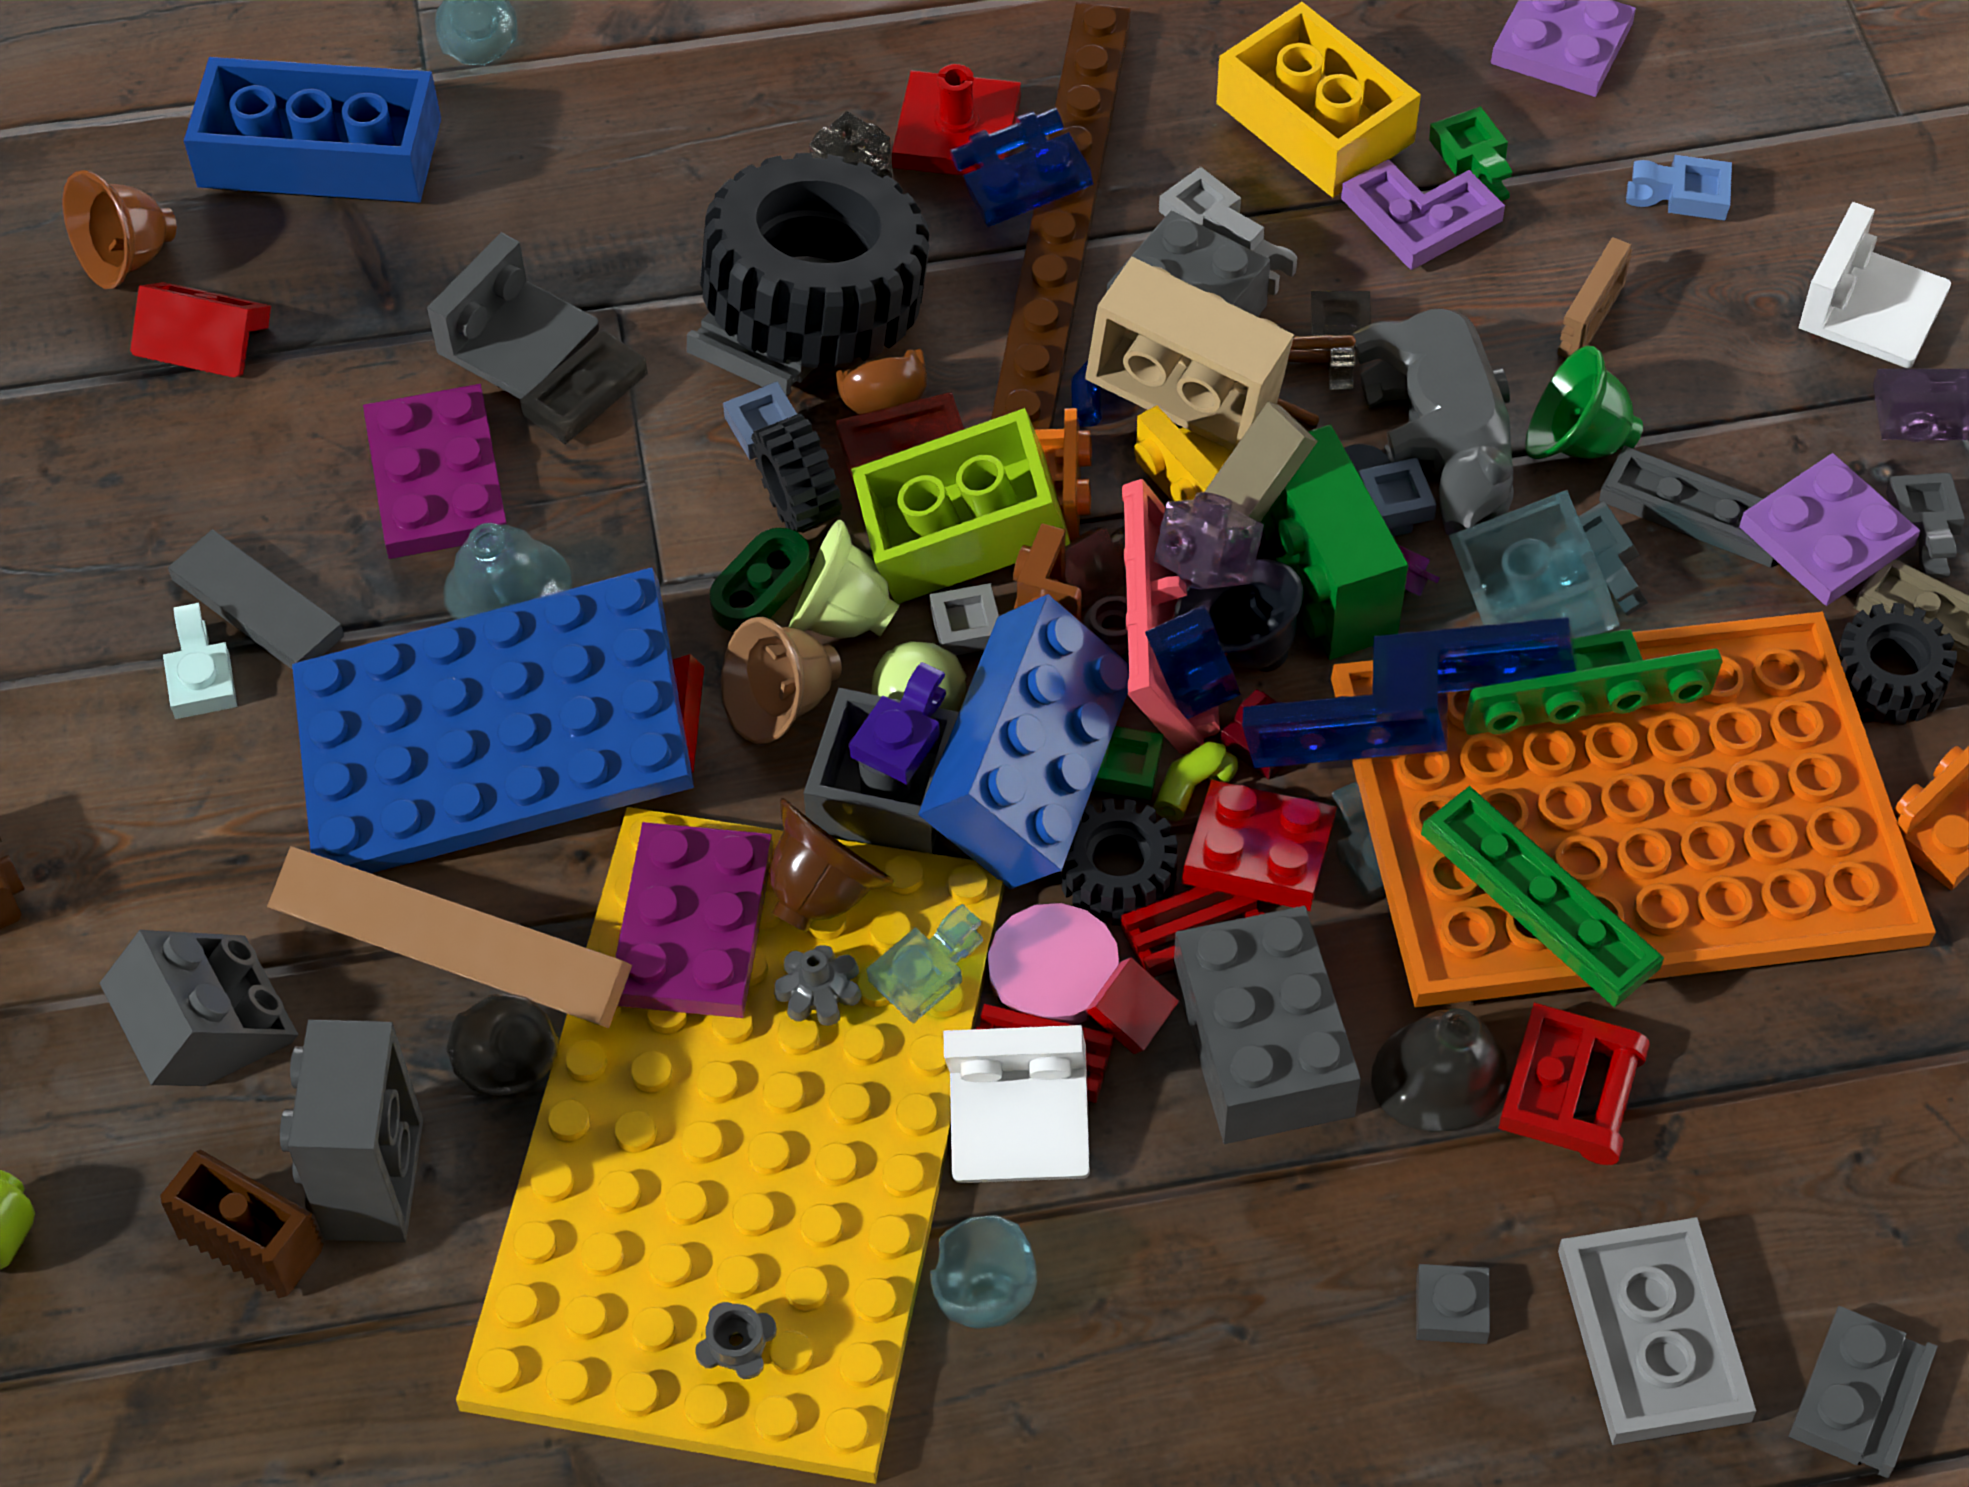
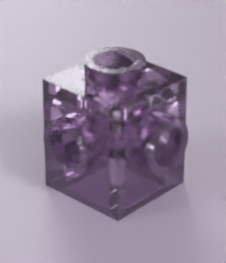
(1196, 545)

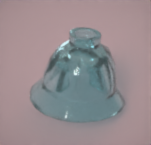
(502, 569)

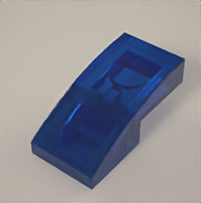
(1193, 662)

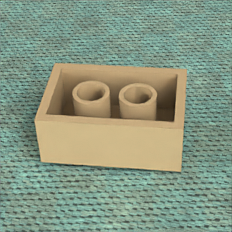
(1186, 353)

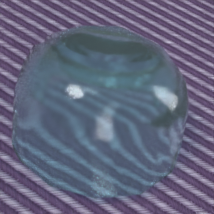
(476, 29)
(984, 1272)

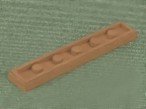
(450, 936)

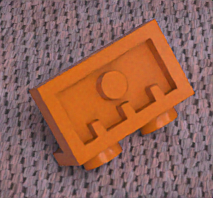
(1937, 820)

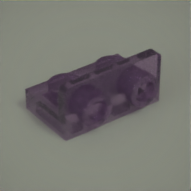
(1922, 404)

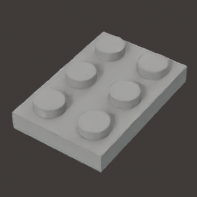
(1656, 1331)

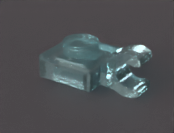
(1357, 849)
(924, 971)

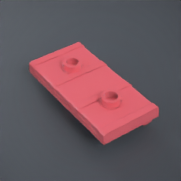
(1151, 602)

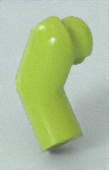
(1188, 771)

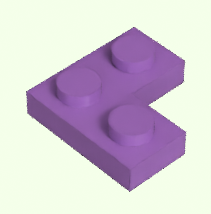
(1418, 223)

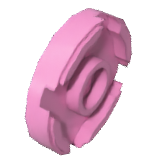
(1051, 961)

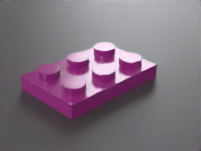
(433, 469)
(693, 918)

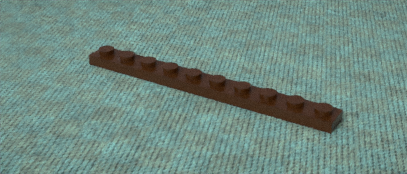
(1062, 228)

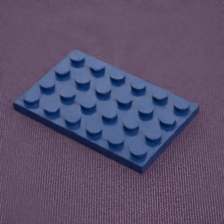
(491, 725)

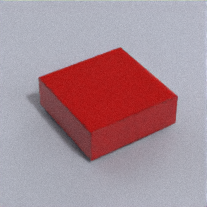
(1132, 1005)

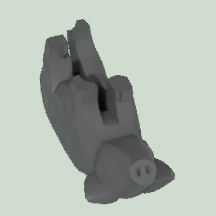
(1453, 408)

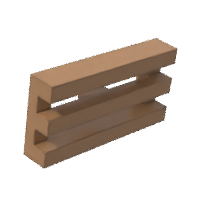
(1595, 297)

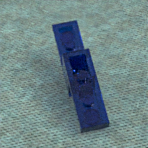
(1408, 693)

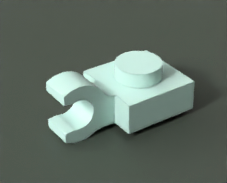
(201, 673)

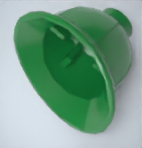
(1583, 411)

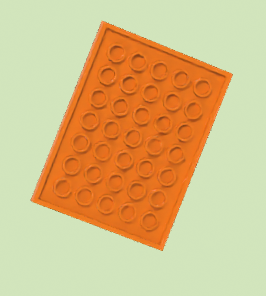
(1703, 824)

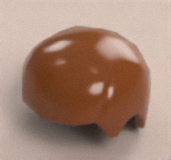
(883, 382)

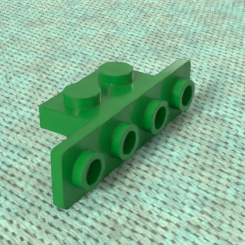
(1606, 680)

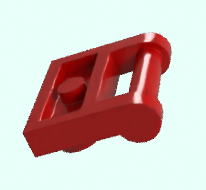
(1551, 1078)

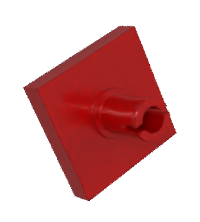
(943, 113)

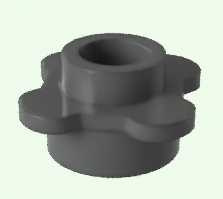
(732, 1320)

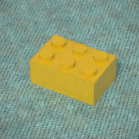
(1317, 98)

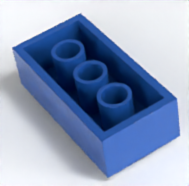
(313, 129)
(1028, 743)

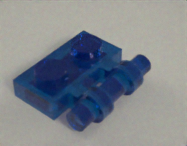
(1027, 178)

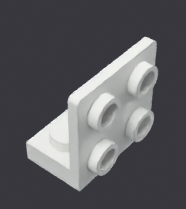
(1871, 298)
(1018, 1103)

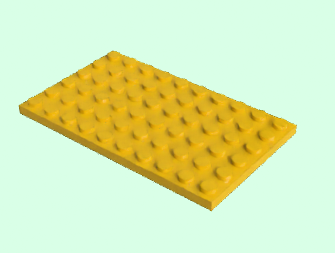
(735, 1169)

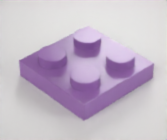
(1564, 41)
(1829, 529)

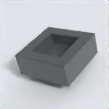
(1452, 1304)

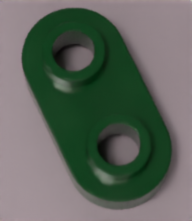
(755, 583)

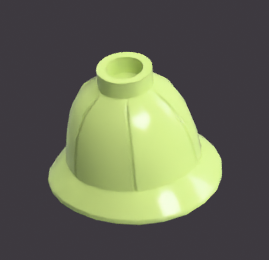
(843, 591)

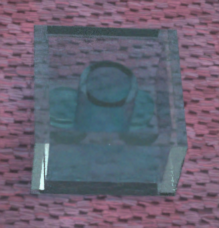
(1536, 568)

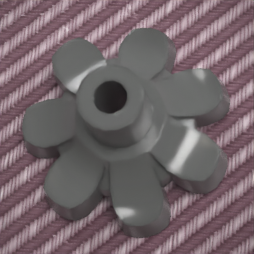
(818, 984)

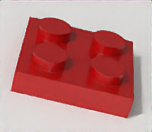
(1259, 845)

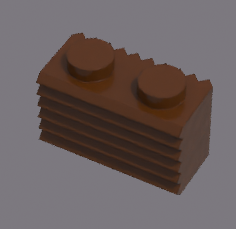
(241, 1223)

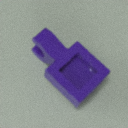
(902, 733)

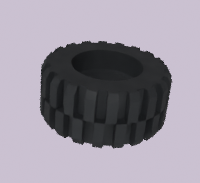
(806, 306)

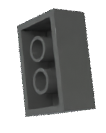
(1265, 1024)
(353, 1130)

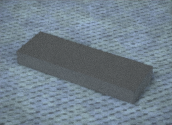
(1682, 502)
(255, 600)

